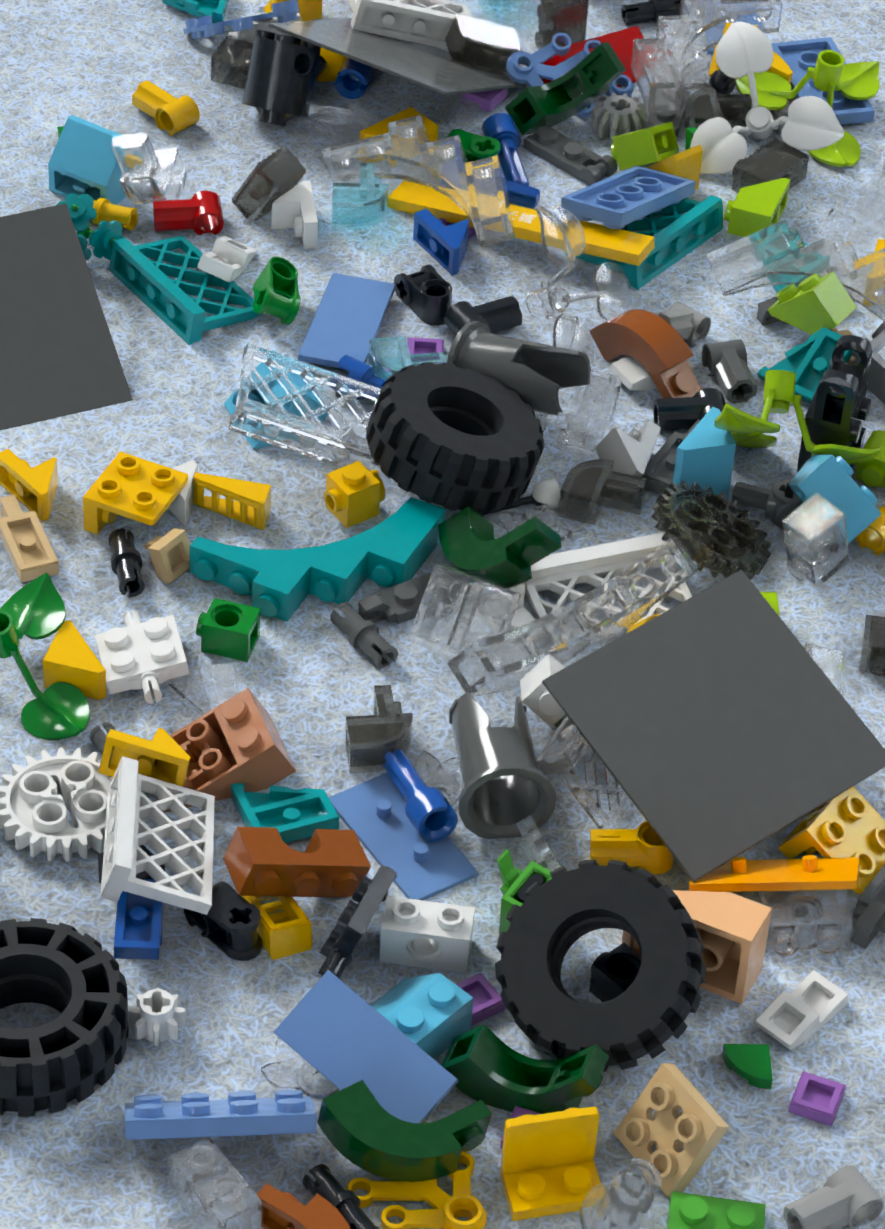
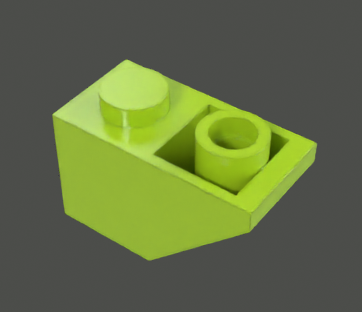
(813, 304)

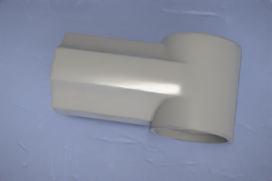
(687, 322)
(841, 1202)

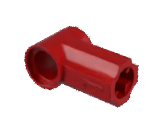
(200, 213)

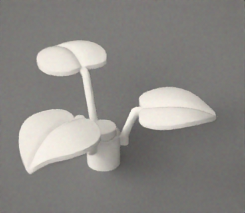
(809, 122)

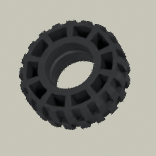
(454, 437)
(565, 911)
(78, 1048)

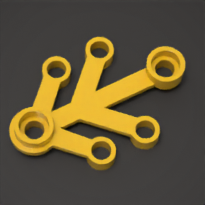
(445, 1207)

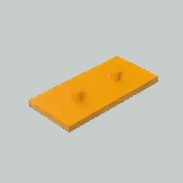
(781, 875)

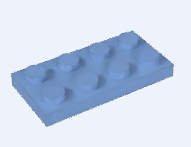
(804, 54)
(627, 196)
(236, 1116)

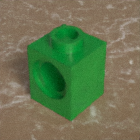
(229, 629)

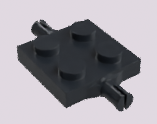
(355, 920)

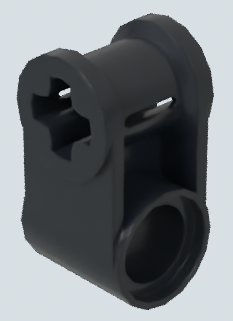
(425, 294)
(230, 923)

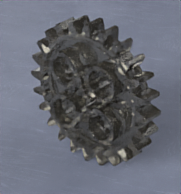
(711, 529)

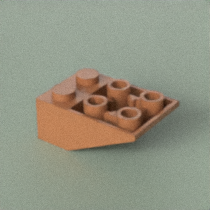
(234, 746)

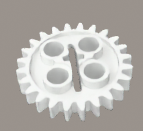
(38, 816)

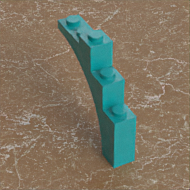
(332, 571)

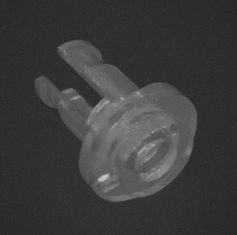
(623, 1202)

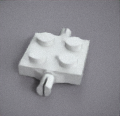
(142, 655)

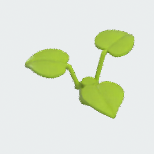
(830, 74)
(777, 398)

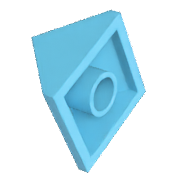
(706, 456)

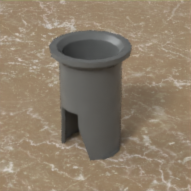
(524, 366)
(487, 752)

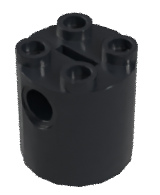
(280, 76)

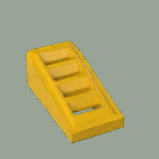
(251, 498)
(283, 931)

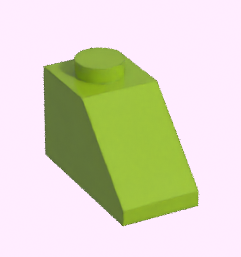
(644, 146)
(757, 207)

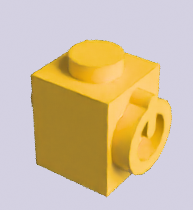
(353, 493)

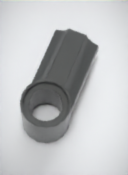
(729, 365)

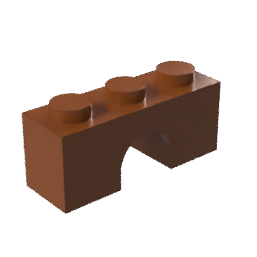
(268, 867)

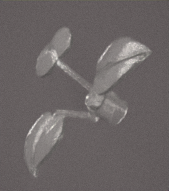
(562, 241)

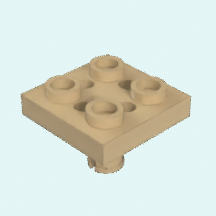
(693, 1129)

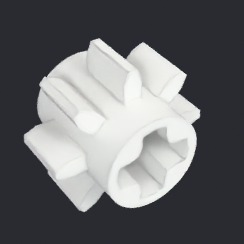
(156, 1016)

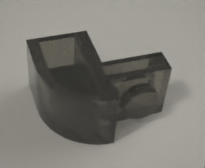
(707, 104)
(596, 485)
(374, 735)

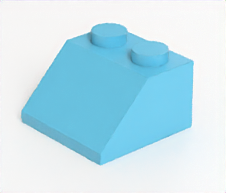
(428, 1011)

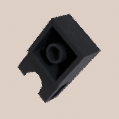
(840, 400)

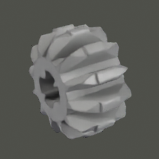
(617, 116)

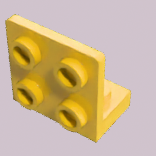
(132, 490)
(842, 829)
(549, 1162)

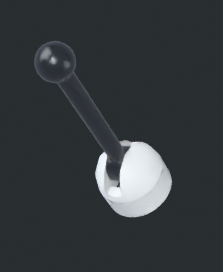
(543, 494)

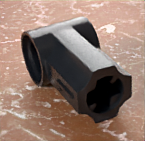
(495, 314)
(684, 412)

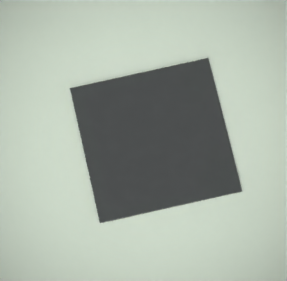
(404, 59)
(52, 325)
(717, 724)

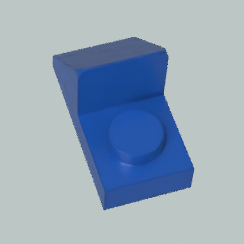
(442, 242)
(138, 927)

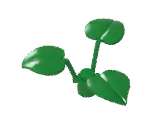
(38, 613)

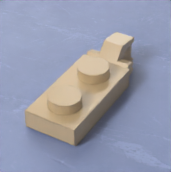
(26, 541)

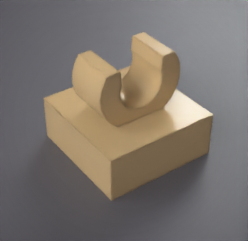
(170, 555)

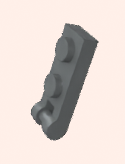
(570, 156)

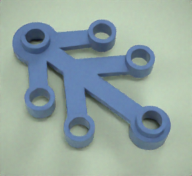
(204, 27)
(537, 70)

